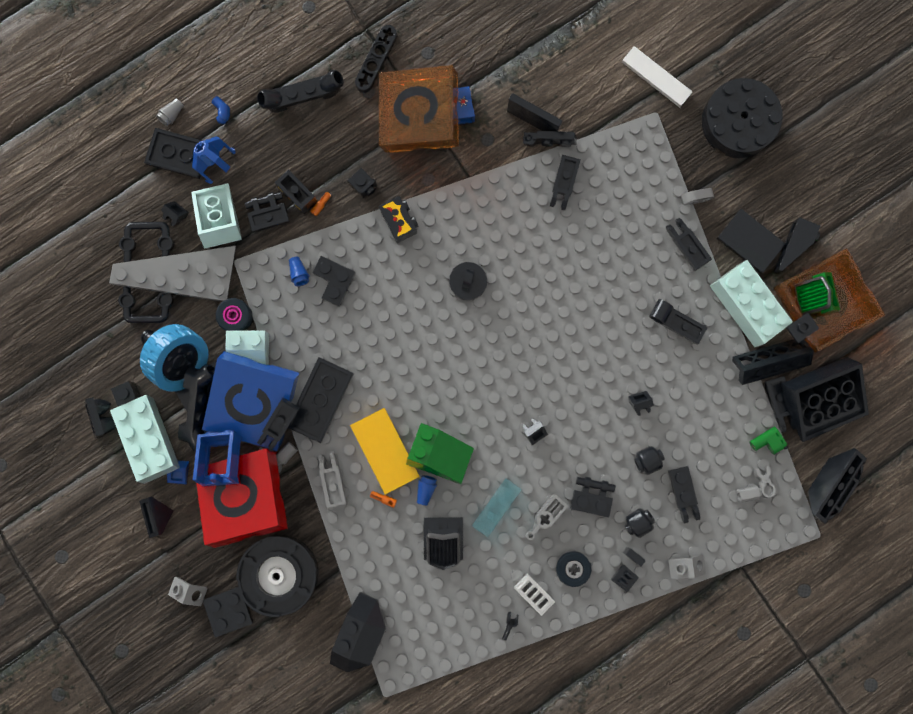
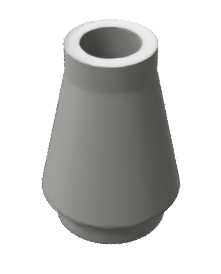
(169, 112)

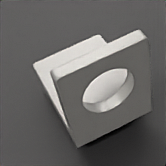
(686, 567)
(183, 592)

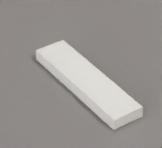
(657, 76)

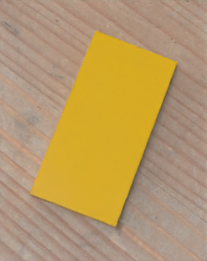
(384, 450)

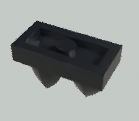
(100, 425)

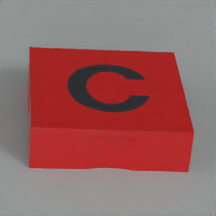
(244, 508)

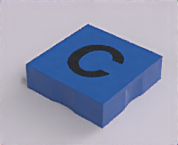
(246, 397)

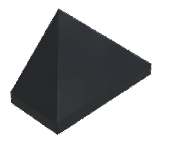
(155, 515)

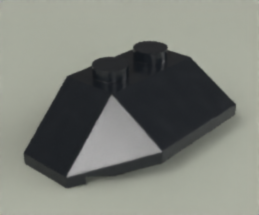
(835, 484)
(359, 635)

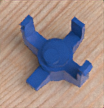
(207, 154)

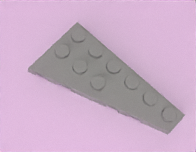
(190, 274)

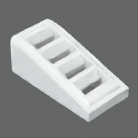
(522, 583)

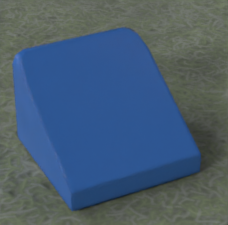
(179, 475)

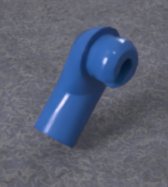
(223, 110)

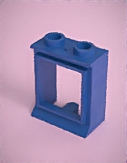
(202, 456)

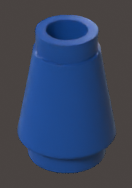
(298, 272)
(426, 488)

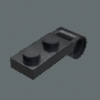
(677, 322)

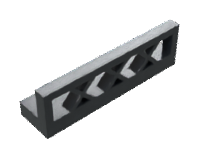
(776, 363)

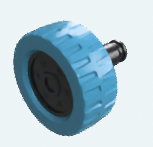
(170, 354)

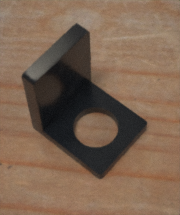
(802, 327)

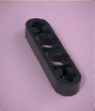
(379, 60)

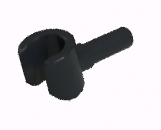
(510, 623)

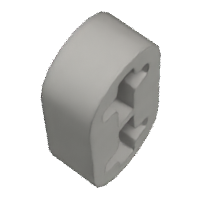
(697, 196)

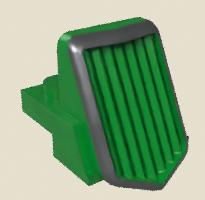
(817, 295)

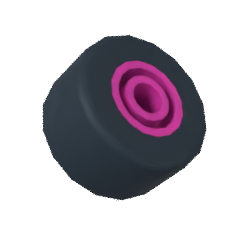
(236, 321)

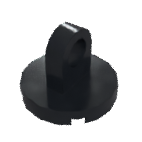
(468, 281)

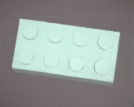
(751, 304)
(145, 439)

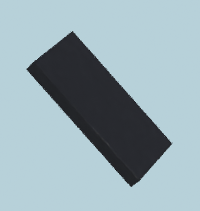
(320, 399)

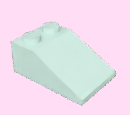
(216, 216)
(249, 345)

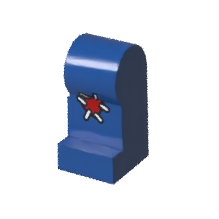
(464, 108)

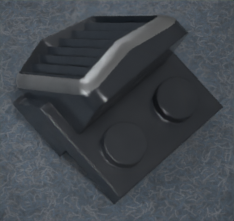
(443, 541)

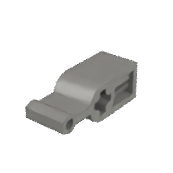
(552, 515)

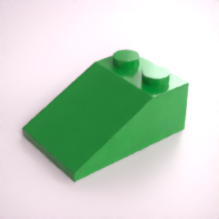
(439, 454)

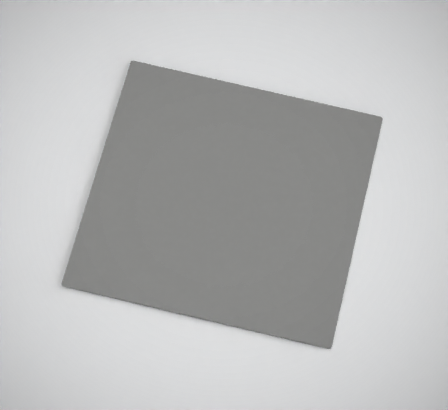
(547, 341)

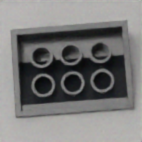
(826, 398)

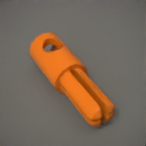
(320, 204)
(384, 499)

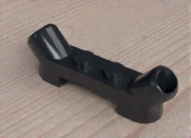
(304, 91)
(196, 381)

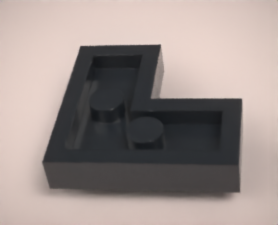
(338, 277)

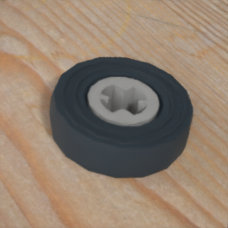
(581, 576)

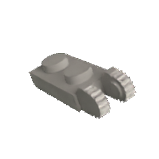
(332, 482)

